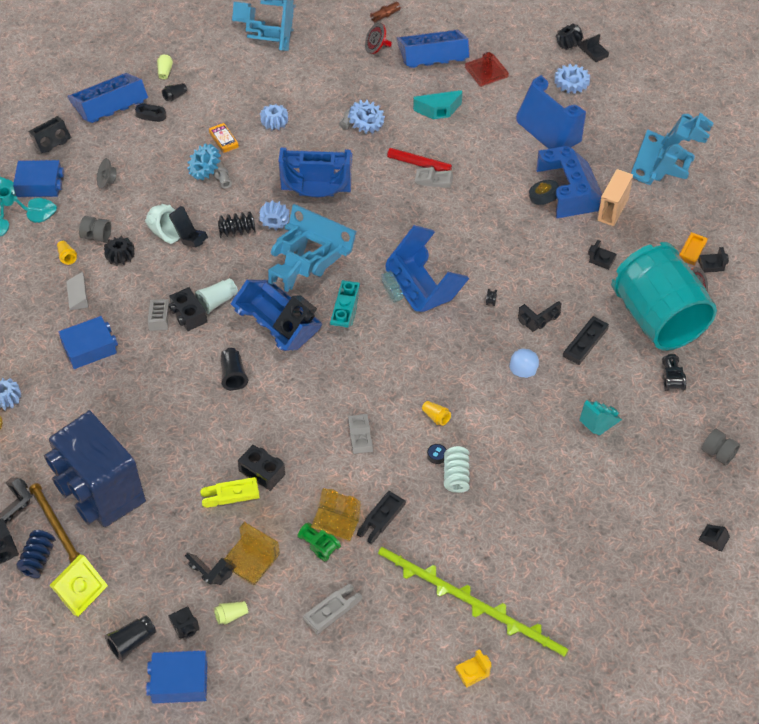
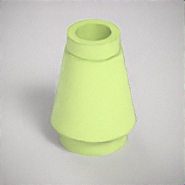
(164, 65)
(229, 612)

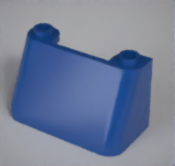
(548, 119)

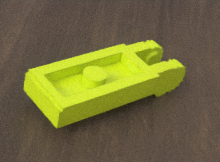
(230, 492)

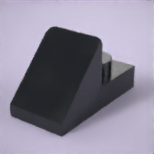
(593, 48)

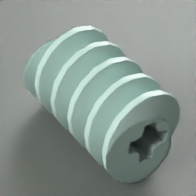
(456, 469)

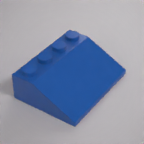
(433, 48)
(108, 97)

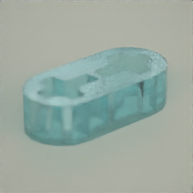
(392, 286)

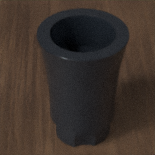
(232, 370)
(130, 637)

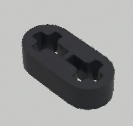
(150, 112)

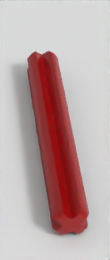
(418, 160)

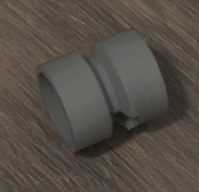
(94, 228)
(723, 448)

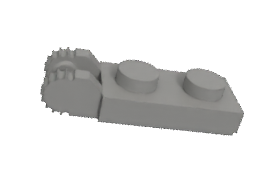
(331, 609)

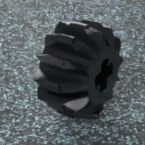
(569, 36)
(119, 250)

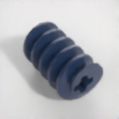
(35, 553)

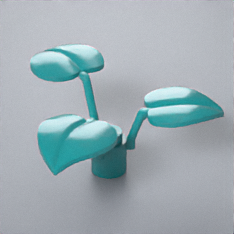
(37, 210)

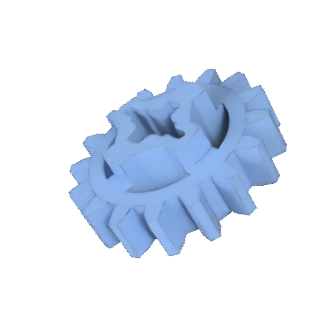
(572, 78)
(366, 116)

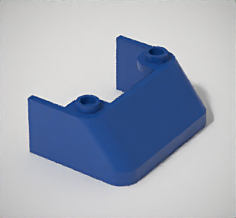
(415, 282)

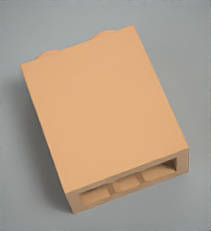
(615, 197)

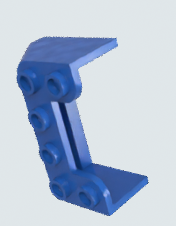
(583, 191)
(266, 304)

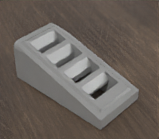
(158, 324)

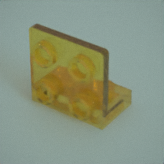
(337, 514)
(253, 553)

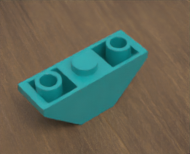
(438, 105)
(346, 304)
(598, 417)

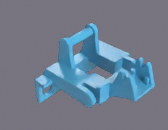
(244, 13)
(660, 157)
(313, 228)

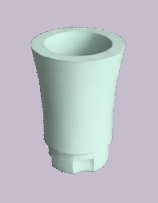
(216, 294)

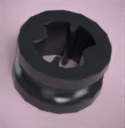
(491, 297)

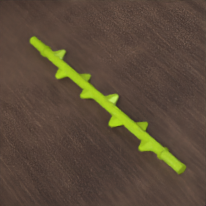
(478, 606)

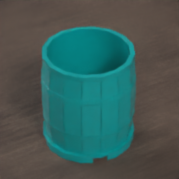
(664, 296)

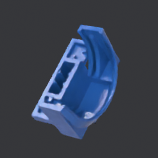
(317, 172)

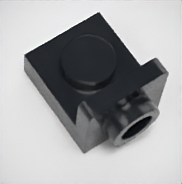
(600, 256)
(714, 262)
(184, 623)

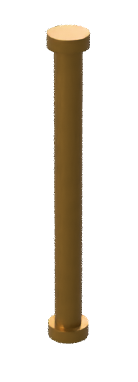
(35, 490)

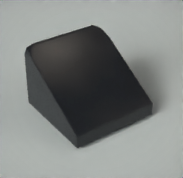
(715, 536)

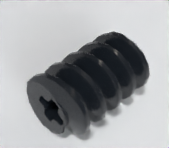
(236, 224)

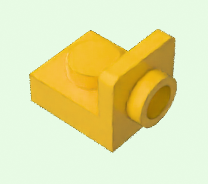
(474, 669)

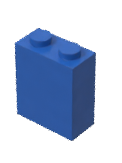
(38, 178)
(88, 342)
(177, 677)

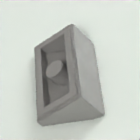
(77, 292)

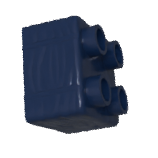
(94, 470)

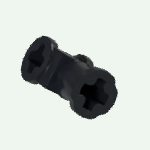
(673, 374)

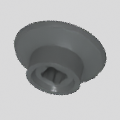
(105, 174)

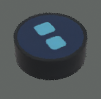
(436, 453)

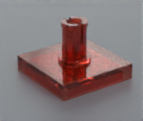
(486, 69)

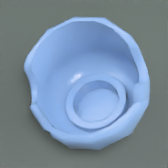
(524, 363)

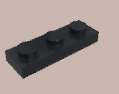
(585, 340)

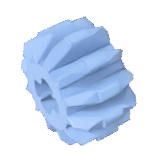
(274, 116)
(274, 215)
(9, 393)

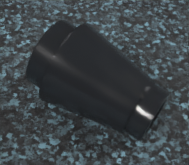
(172, 92)

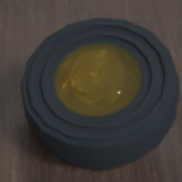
(543, 192)

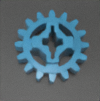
(204, 161)

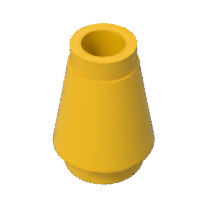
(66, 252)
(437, 413)

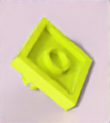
(78, 585)

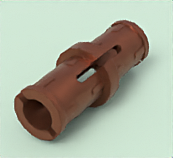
(385, 11)

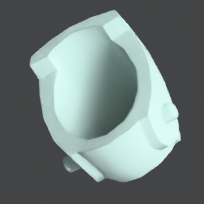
(160, 223)

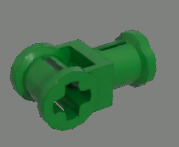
(320, 542)

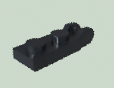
(381, 516)

